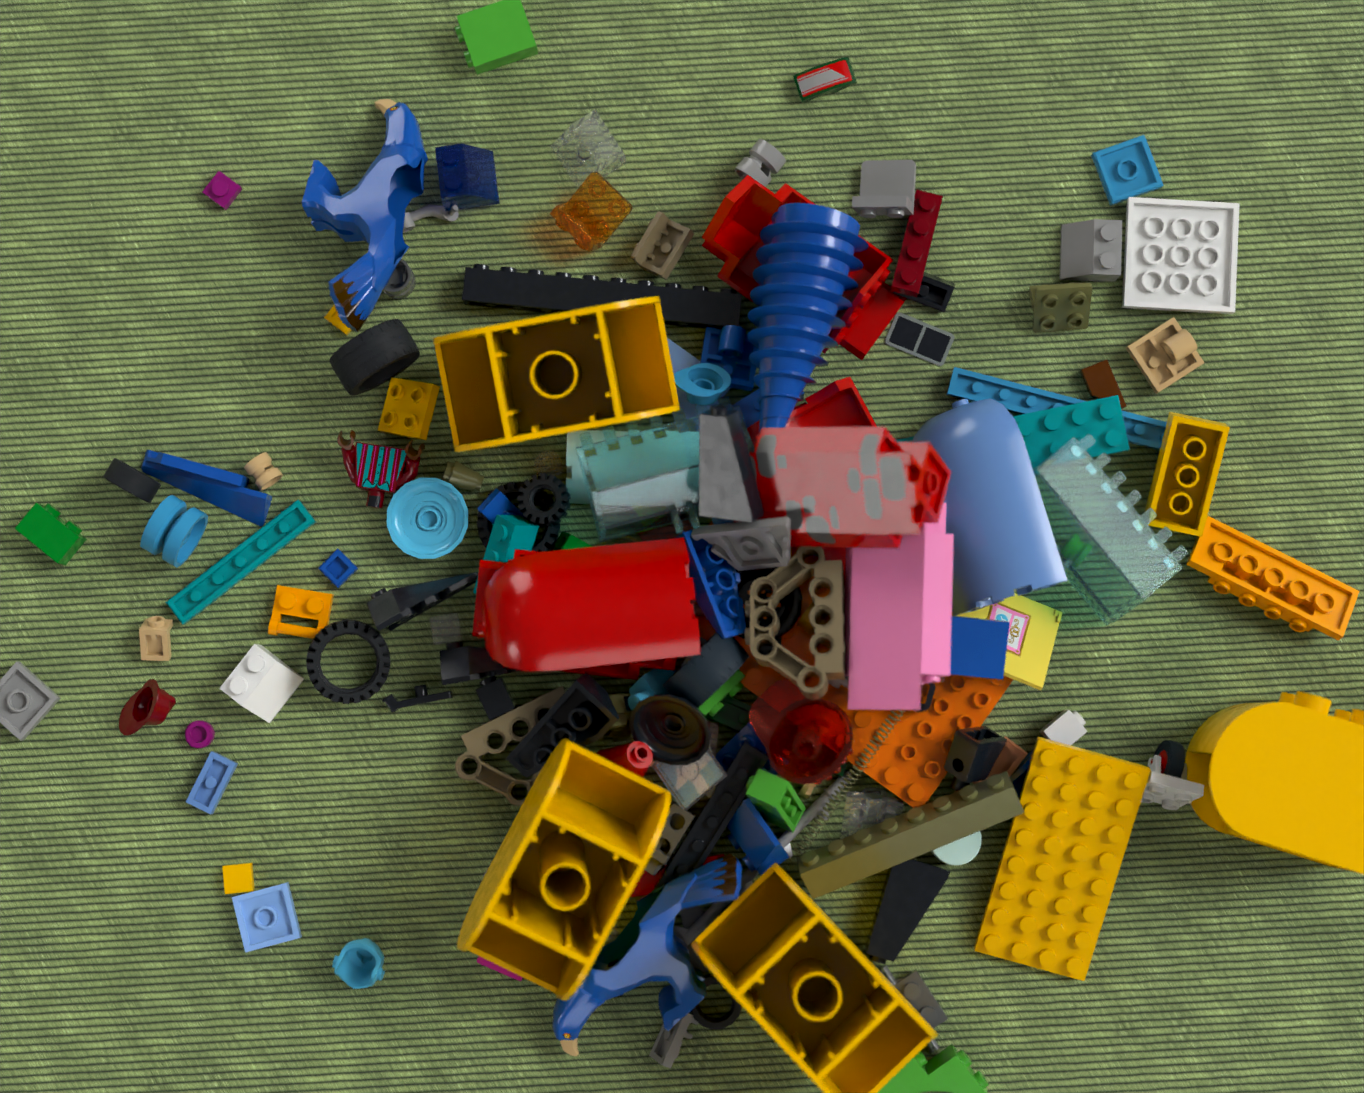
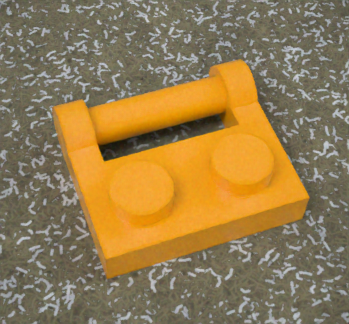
(299, 604)

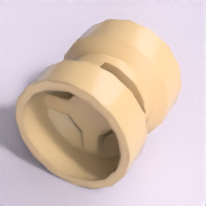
(263, 471)

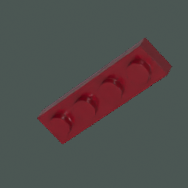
(916, 244)

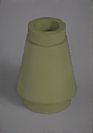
(462, 476)

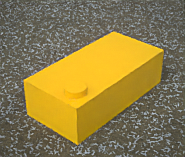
(1186, 473)

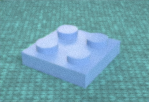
(266, 917)

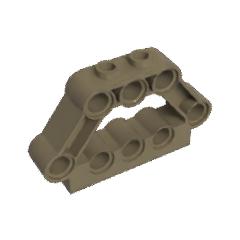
(782, 582)
(478, 745)

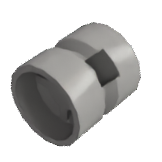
(762, 162)

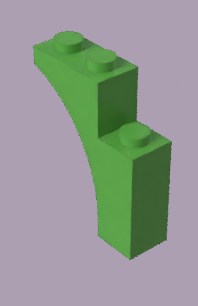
(944, 1072)

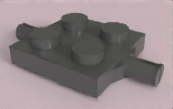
(920, 997)

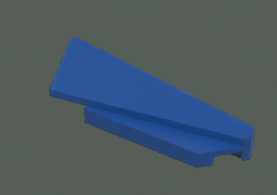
(210, 484)

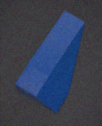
(715, 587)

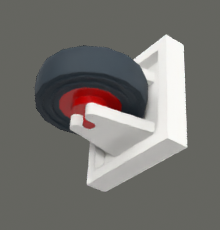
(1168, 778)

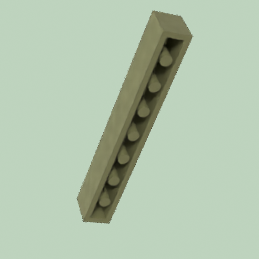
(909, 835)

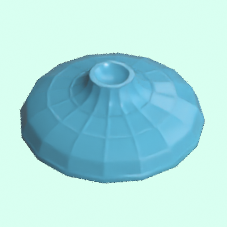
(427, 518)

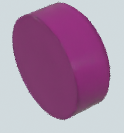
(199, 734)

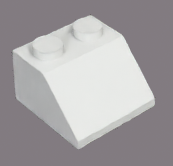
(261, 683)

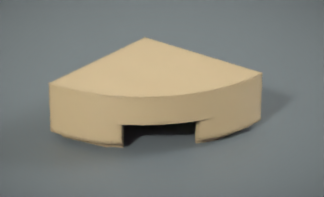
(806, 790)

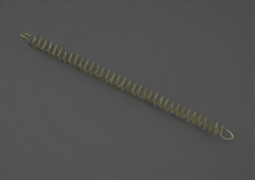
(845, 785)

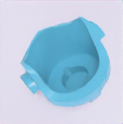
(360, 963)

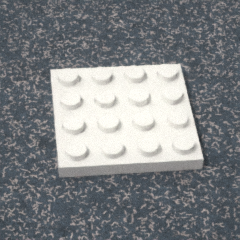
(1180, 255)

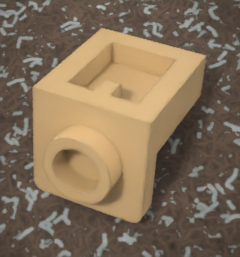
(155, 639)

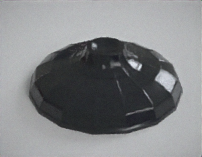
(671, 729)

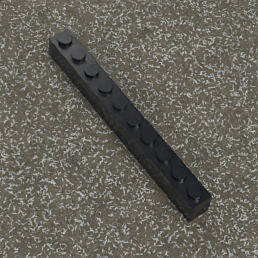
(563, 293)

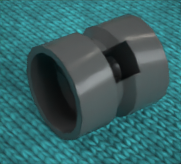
(401, 282)

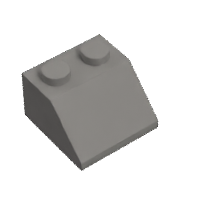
(1091, 250)

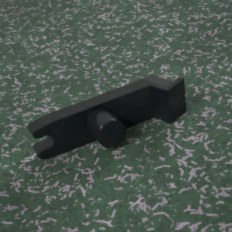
(421, 698)

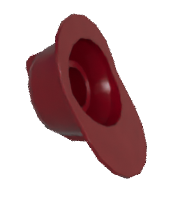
(145, 707)

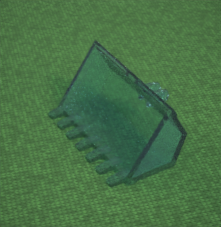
(646, 475)
(1099, 535)

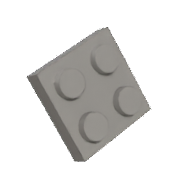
(24, 700)

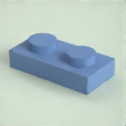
(211, 782)

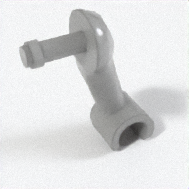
(429, 210)

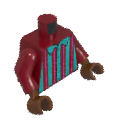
(379, 467)

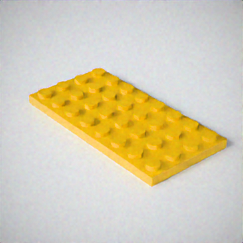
(1061, 858)

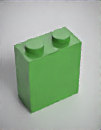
(496, 35)

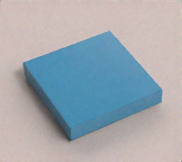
(1127, 170)

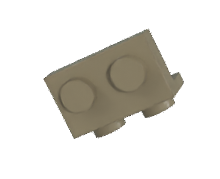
(661, 246)

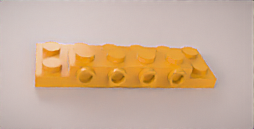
(1272, 581)

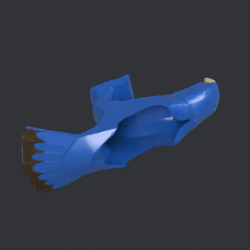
(370, 212)
(650, 952)

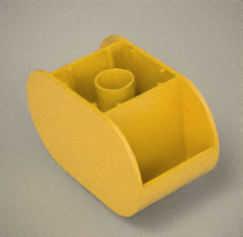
(556, 373)
(1284, 777)
(565, 869)
(812, 987)

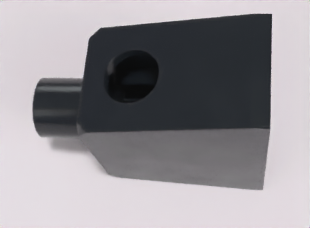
(973, 755)

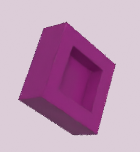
(222, 190)

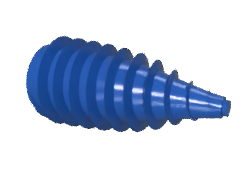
(798, 299)

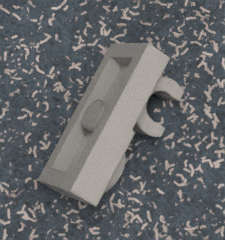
(669, 1042)

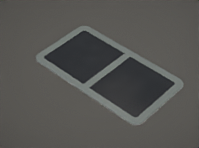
(919, 339)

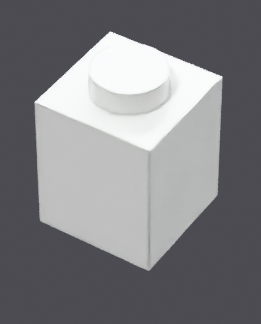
(1065, 728)

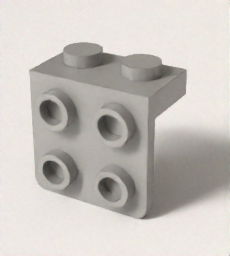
(886, 189)

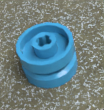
(174, 531)

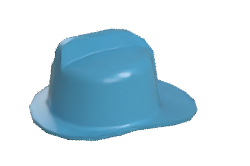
(702, 383)

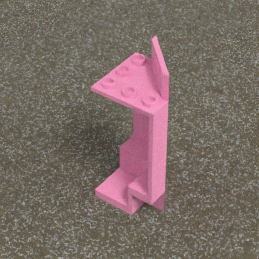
(898, 618)

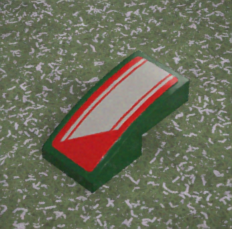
(825, 78)

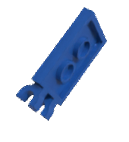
(978, 647)

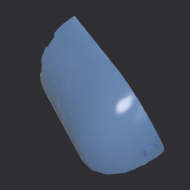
(991, 506)

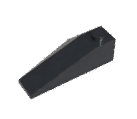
(402, 604)
(468, 663)
(579, 716)

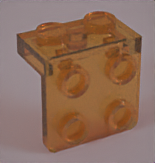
(592, 212)

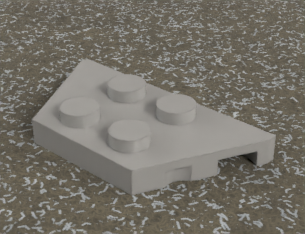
(748, 544)

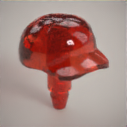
(801, 735)

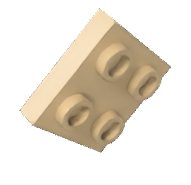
(1165, 355)

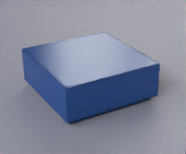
(338, 568)

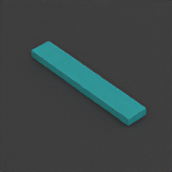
(241, 562)

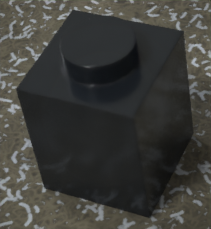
(495, 697)

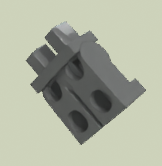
(673, 833)

